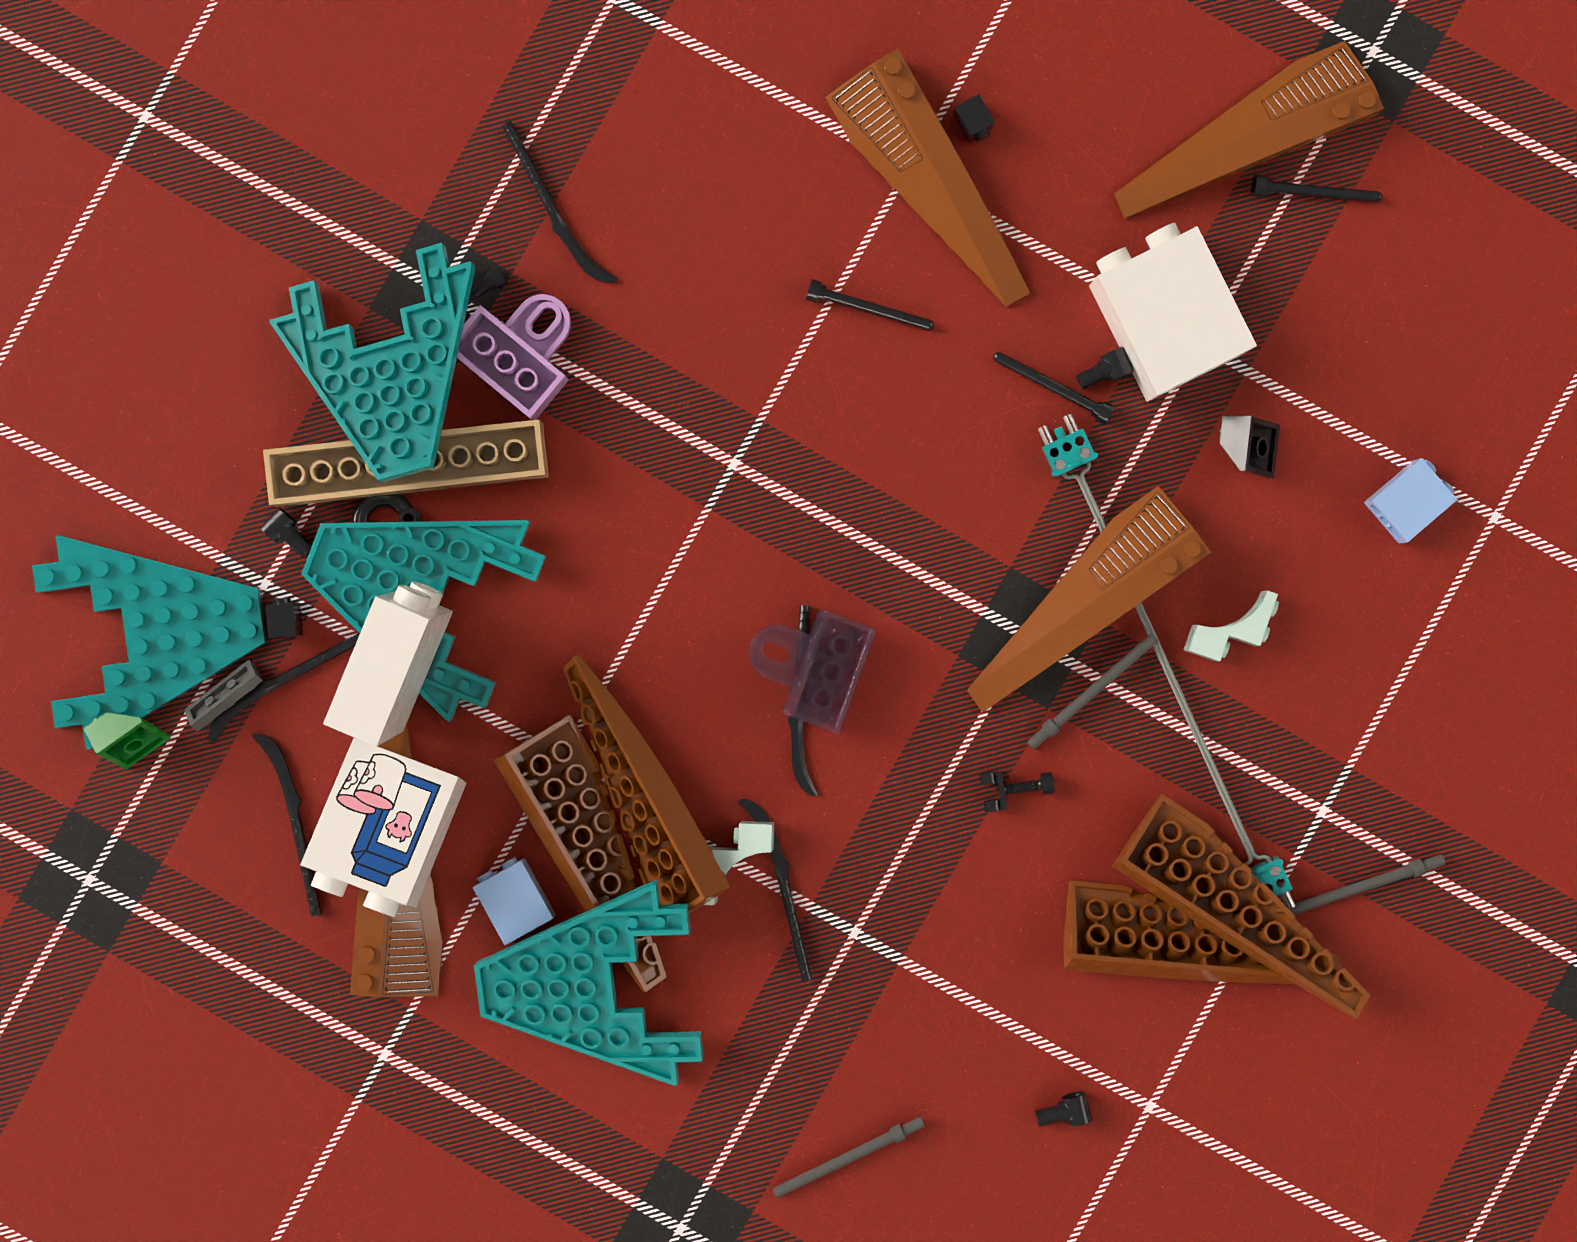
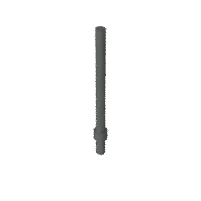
(1051, 727)
(1415, 868)
(897, 1133)

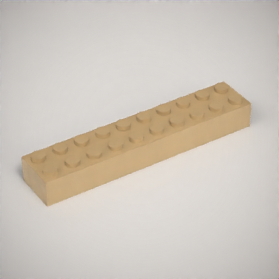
(463, 459)

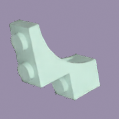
(1249, 629)
(751, 839)

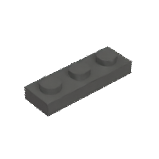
(223, 695)

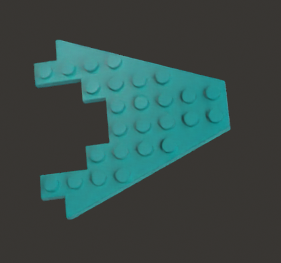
(391, 391)
(371, 559)
(174, 621)
(565, 988)

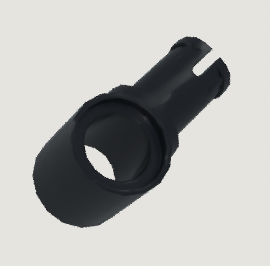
(1110, 367)
(282, 528)
(1071, 1110)

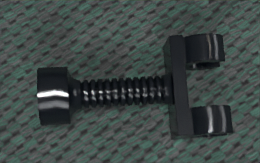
(1044, 784)

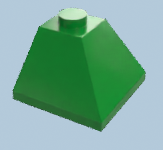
(124, 738)

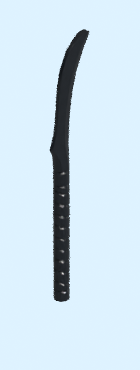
(558, 223)
(271, 684)
(796, 726)
(293, 804)
(781, 868)

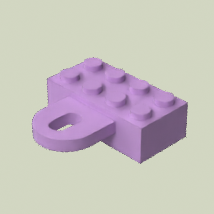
(514, 356)

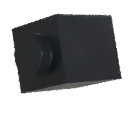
(974, 119)
(284, 618)

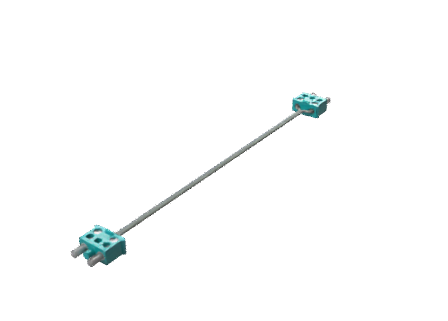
(1270, 869)

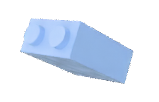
(1411, 500)
(513, 900)

